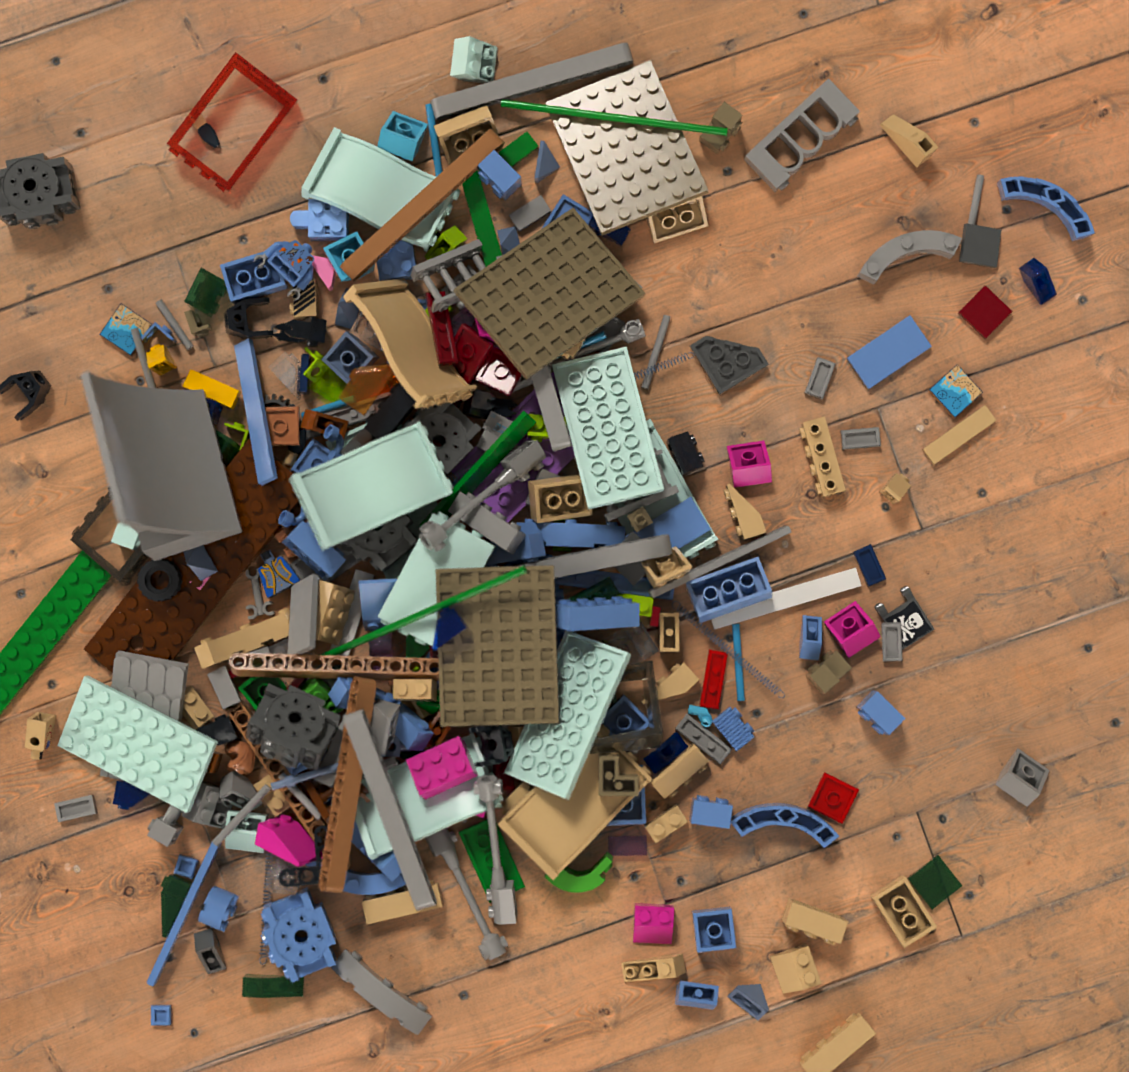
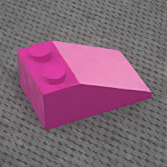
(286, 840)

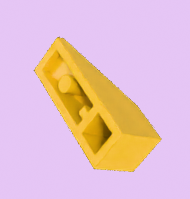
(160, 359)

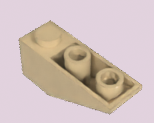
(910, 140)
(748, 518)
(676, 683)
(654, 968)

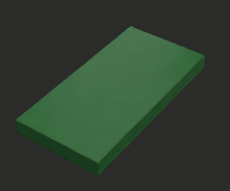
(478, 846)

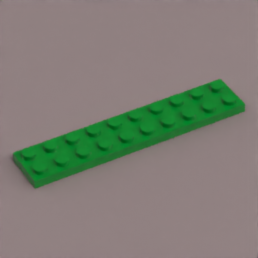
(49, 624)

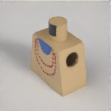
(39, 733)

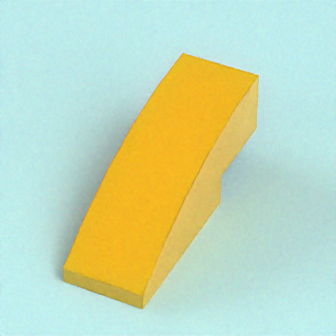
(214, 389)

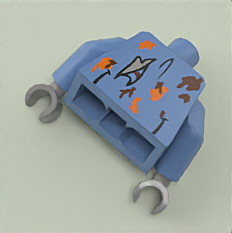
(292, 262)

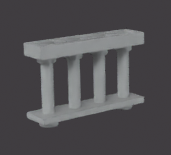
(440, 264)
(632, 505)

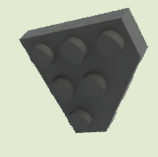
(727, 361)

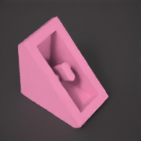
(325, 271)

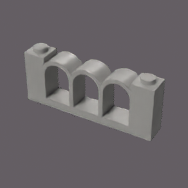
(837, 106)

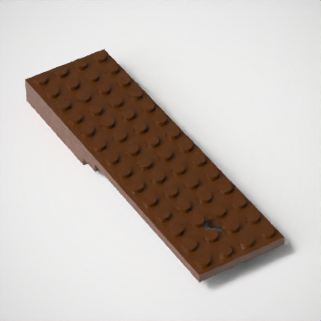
(171, 623)

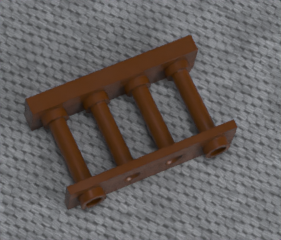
(321, 799)

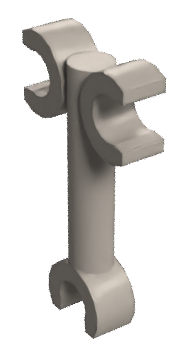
(260, 608)

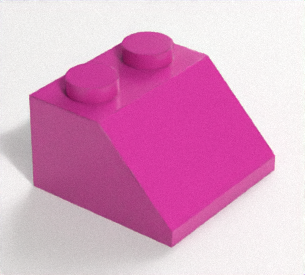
(749, 464)
(852, 629)
(653, 923)

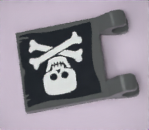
(912, 618)

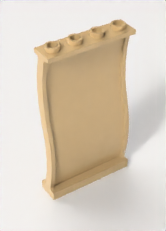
(408, 342)
(559, 829)

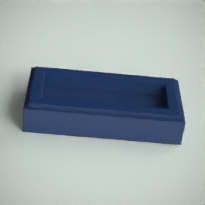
(304, 381)
(869, 565)

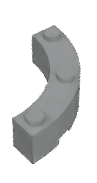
(908, 244)
(381, 992)

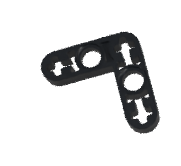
(314, 869)

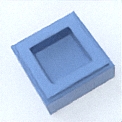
(185, 866)
(161, 1014)

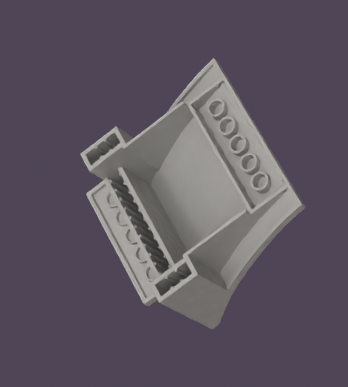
(162, 465)

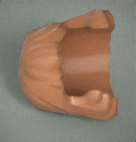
(241, 757)

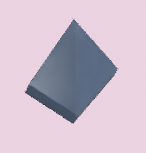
(545, 163)
(508, 239)
(346, 313)
(200, 562)
(750, 999)

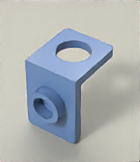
(150, 332)

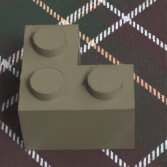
(726, 118)
(828, 672)
(613, 783)

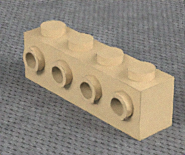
(822, 456)

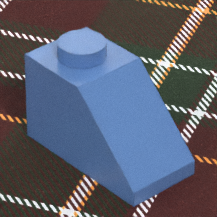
(810, 637)

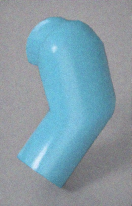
(702, 713)

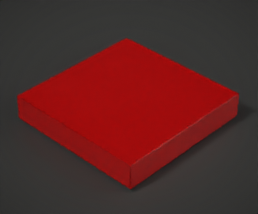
(833, 798)

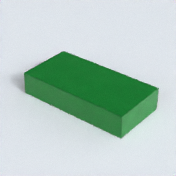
(518, 149)

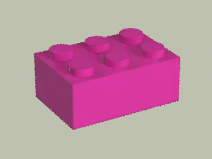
(442, 768)

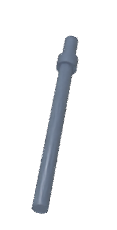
(291, 780)

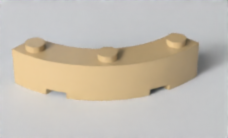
(243, 641)

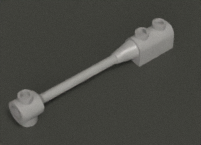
(629, 333)
(516, 468)
(443, 843)
(501, 890)

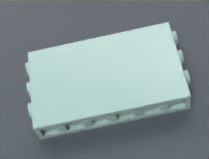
(417, 581)

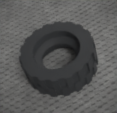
(146, 587)

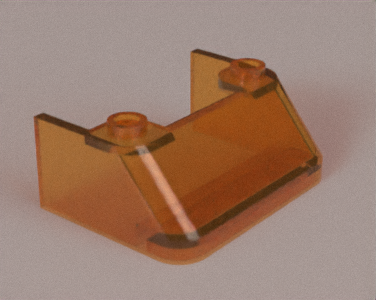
(366, 385)

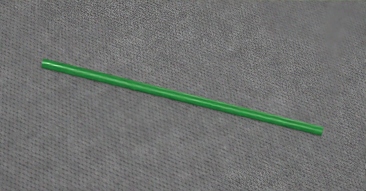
(614, 117)
(427, 611)

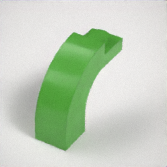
(583, 881)

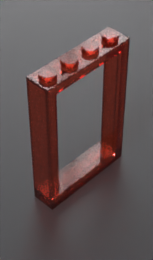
(263, 82)

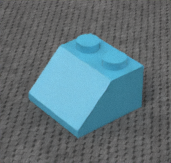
(402, 135)
(341, 250)

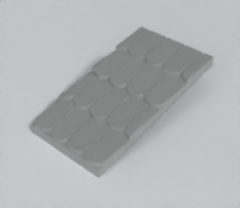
(152, 682)

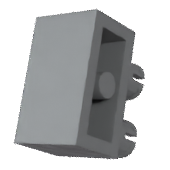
(166, 828)

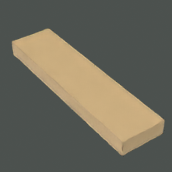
(959, 434)

